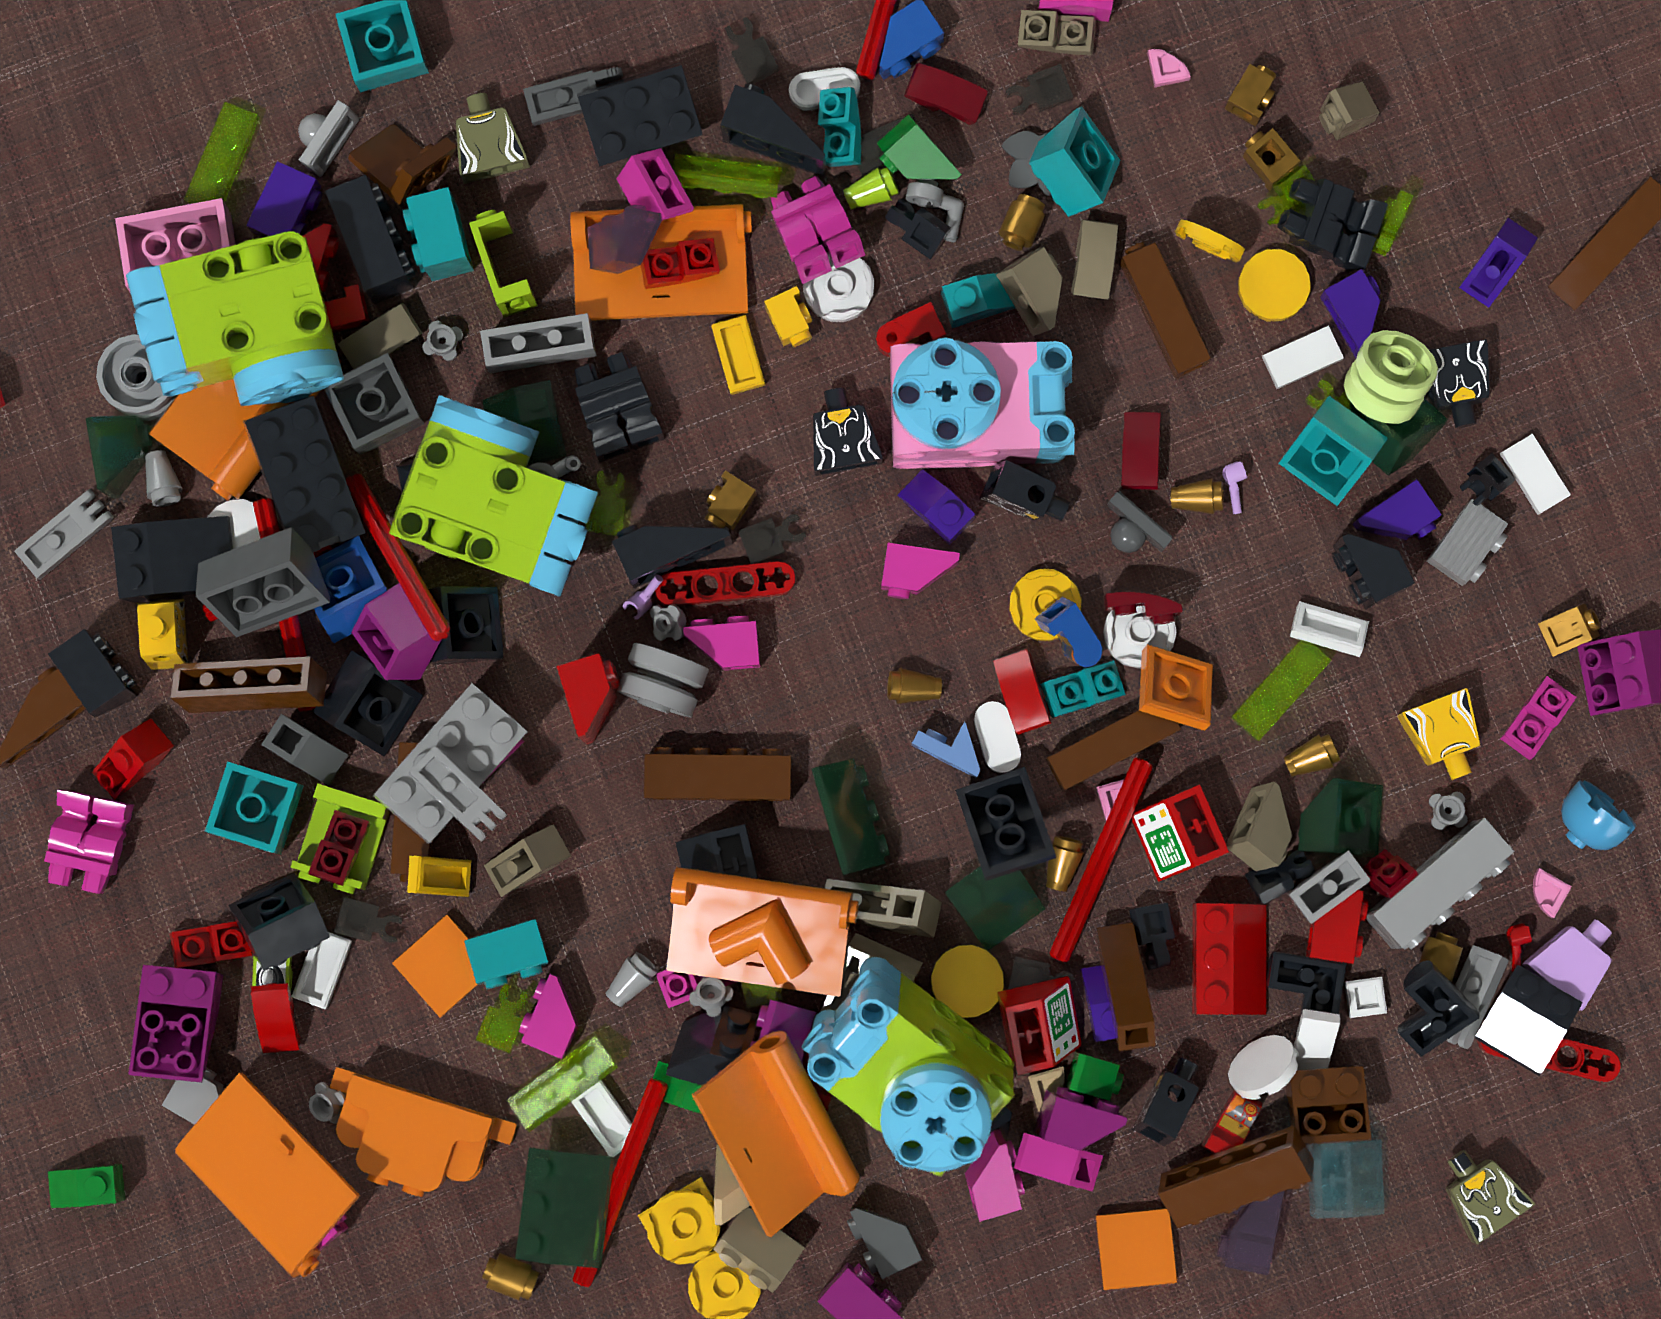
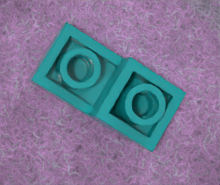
(842, 126)
(1083, 689)

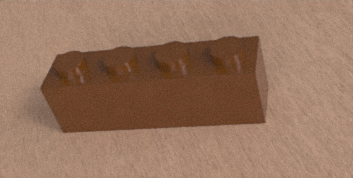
(249, 685)
(717, 776)
(1236, 1177)

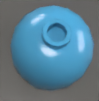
(1594, 818)

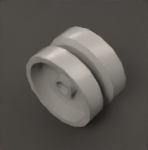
(118, 376)
(662, 680)

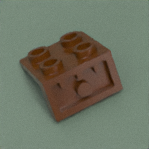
(400, 163)

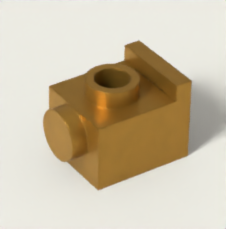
(1251, 93)
(1272, 144)
(729, 502)

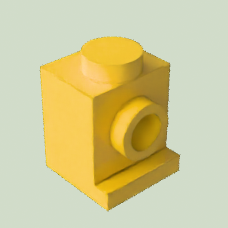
(789, 317)

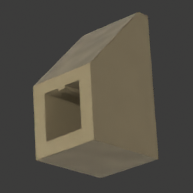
(1347, 110)

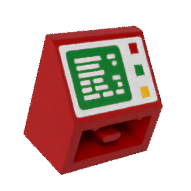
(1179, 833)
(1039, 1024)

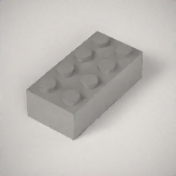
(470, 734)
(1442, 881)

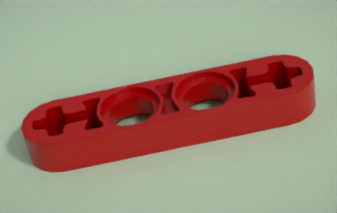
(724, 578)
(1590, 1072)

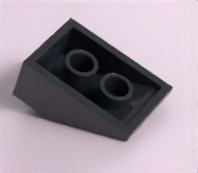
(762, 127)
(665, 549)
(163, 556)
(1005, 824)

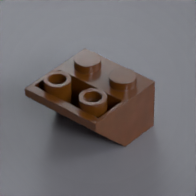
(1329, 1105)

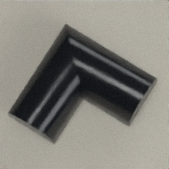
(1315, 978)
(1443, 1009)

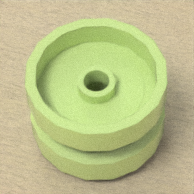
(1390, 376)

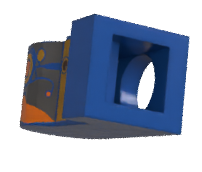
(1073, 630)

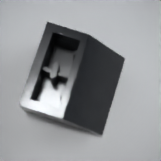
(1372, 568)
(92, 674)
(719, 852)

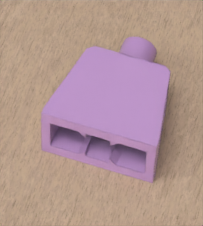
(1573, 960)

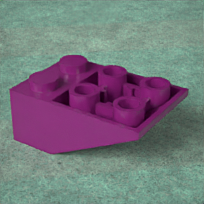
(175, 1023)

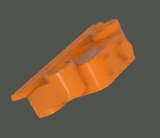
(413, 1135)

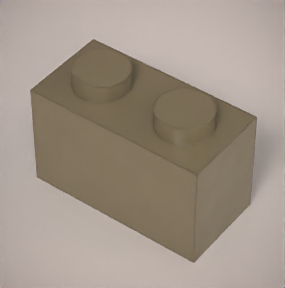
(756, 1254)

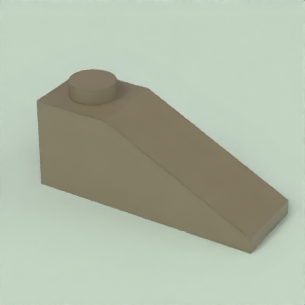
(892, 907)

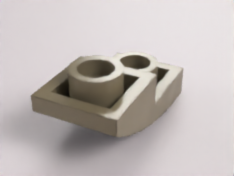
(1057, 32)
(1095, 259)
(380, 337)

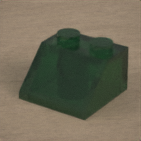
(994, 906)

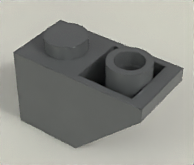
(305, 749)
(887, 1241)

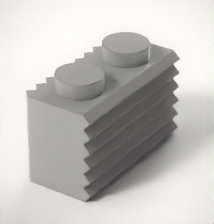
(1468, 543)

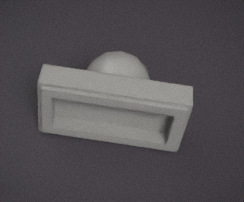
(325, 136)

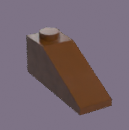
(43, 713)

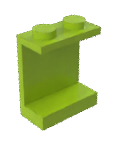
(513, 297)
(327, 802)

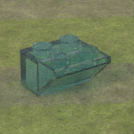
(1346, 1179)

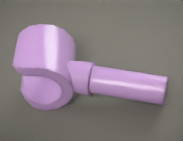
(1232, 474)
(641, 599)

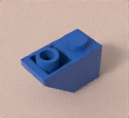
(909, 36)

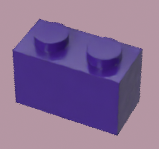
(285, 202)

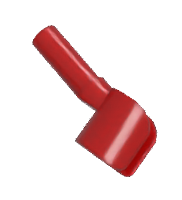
(1517, 936)

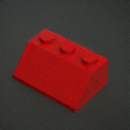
(589, 693)
(1229, 959)

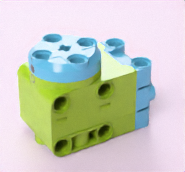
(241, 317)
(484, 505)
(911, 1069)

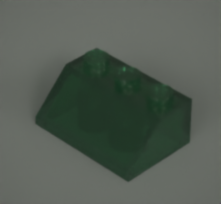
(850, 816)
(564, 1207)

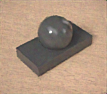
(1134, 527)

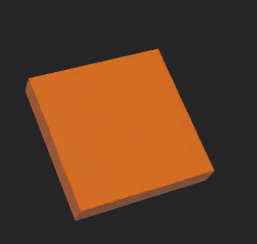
(1176, 687)
(439, 966)
(1136, 1249)

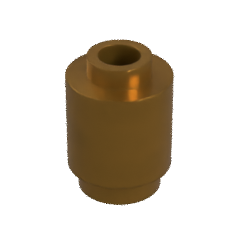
(1022, 222)
(1442, 953)
(510, 1277)

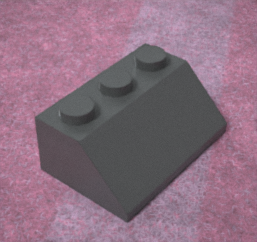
(262, 582)

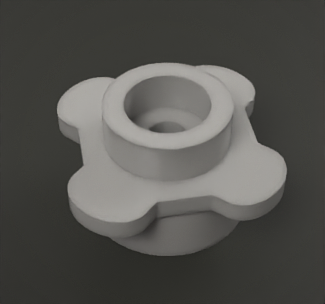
(439, 331)
(675, 622)
(1453, 801)
(711, 986)
(326, 1103)

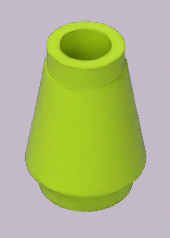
(871, 189)

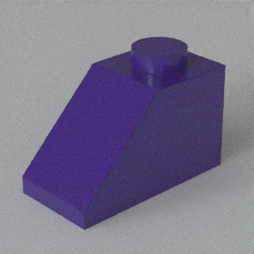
(1498, 262)
(1353, 307)
(937, 506)
(1402, 514)
(1098, 1004)

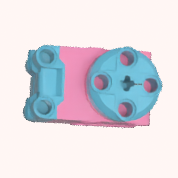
(979, 403)

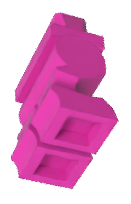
(813, 217)
(85, 847)

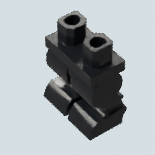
(1321, 222)
(613, 396)

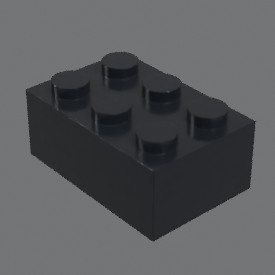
(639, 114)
(372, 238)

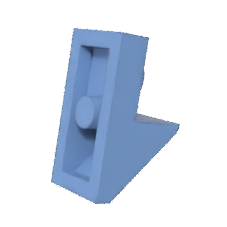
(959, 755)

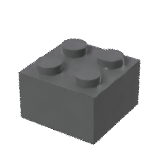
(374, 404)

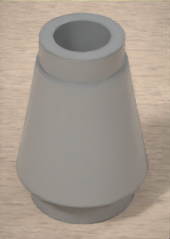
(161, 480)
(631, 979)

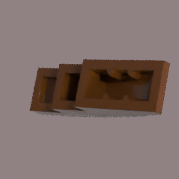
(1609, 245)

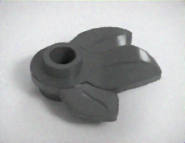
(1021, 148)

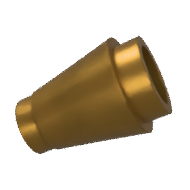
(1199, 496)
(912, 686)
(1312, 756)
(1062, 869)

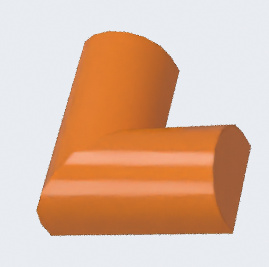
(764, 933)

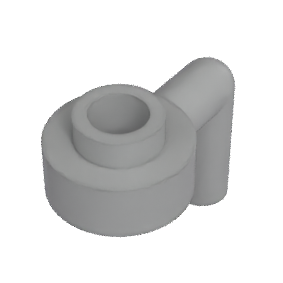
(928, 194)
(559, 469)

